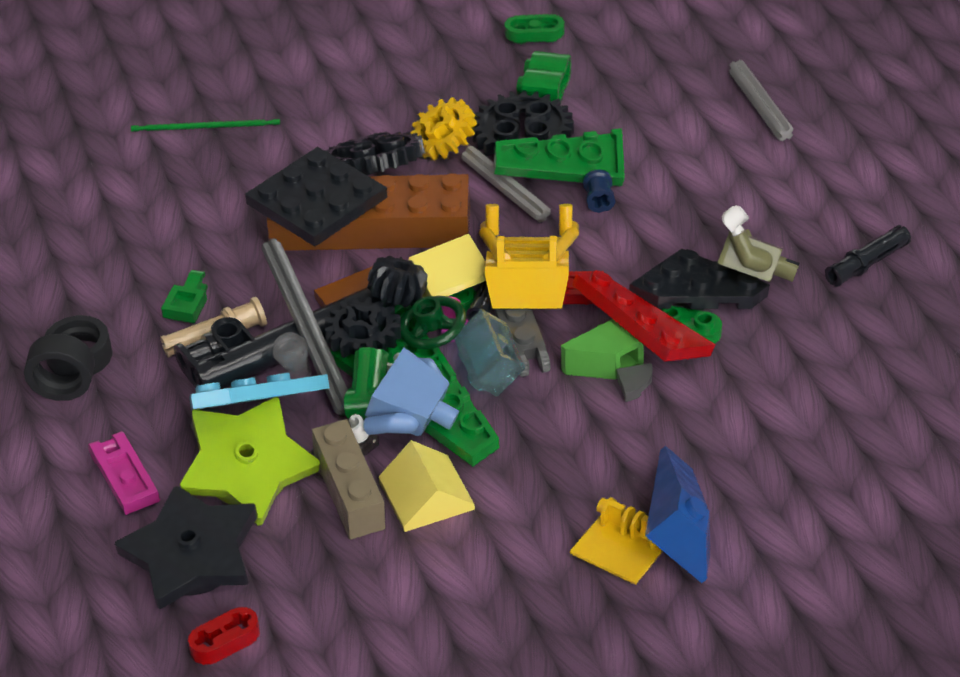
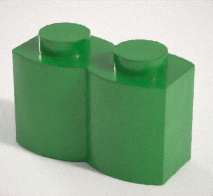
(546, 74)

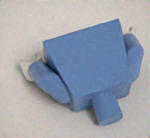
(406, 400)

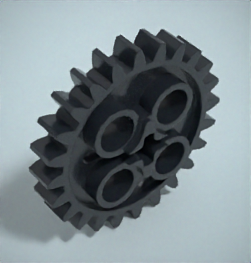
(502, 119)
(379, 151)

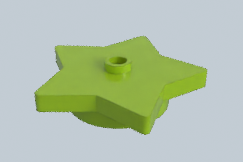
(246, 457)

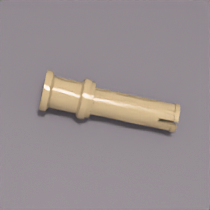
(248, 314)

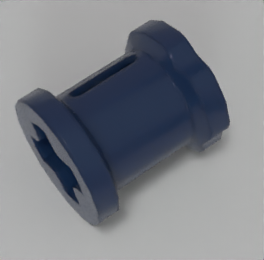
(598, 186)

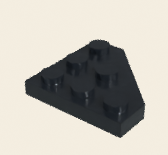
(698, 281)

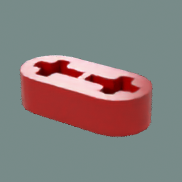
(224, 635)

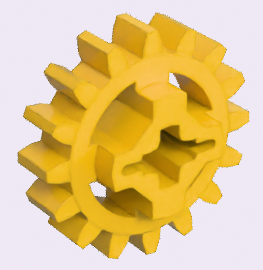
(444, 128)

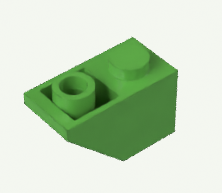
(601, 352)

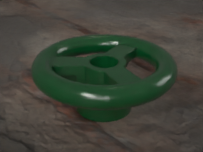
(431, 318)

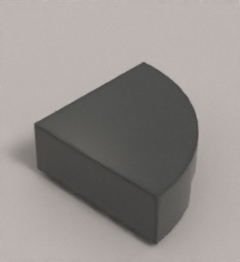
(634, 380)

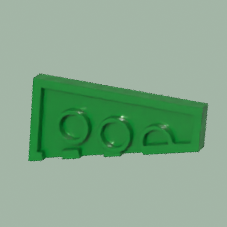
(562, 157)

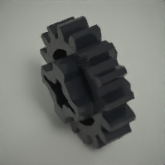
(362, 326)

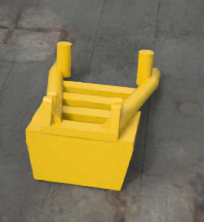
(527, 269)

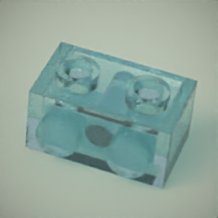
(489, 353)

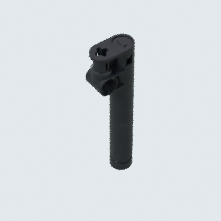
(234, 354)

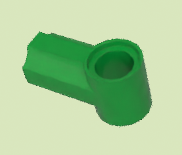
(368, 372)

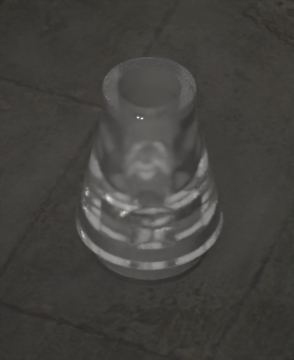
(292, 354)

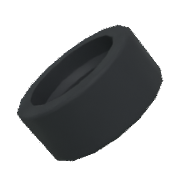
(86, 329)
(66, 349)

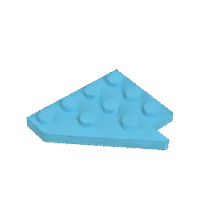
(247, 390)

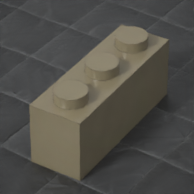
(348, 479)

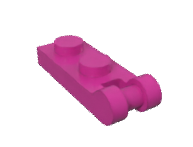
(124, 473)

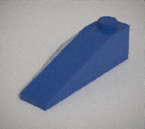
(680, 515)

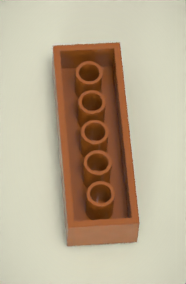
(416, 214)

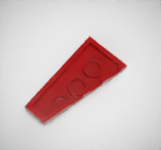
(644, 321)

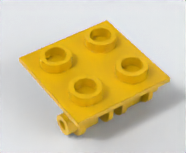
(618, 542)

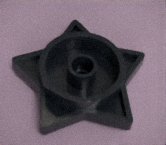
(190, 546)

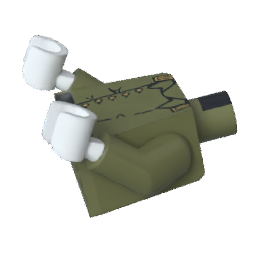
(751, 254)

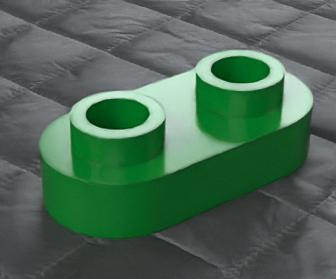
(534, 28)
(702, 322)

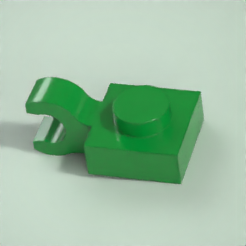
(186, 301)

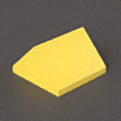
(451, 266)
(424, 487)

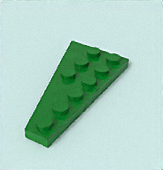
(471, 433)

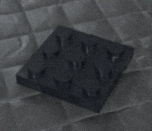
(316, 196)

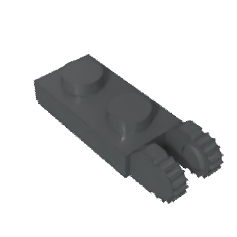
(526, 337)

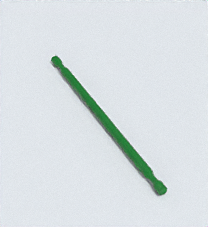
(199, 125)

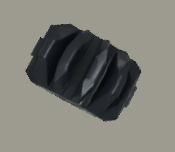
(397, 281)

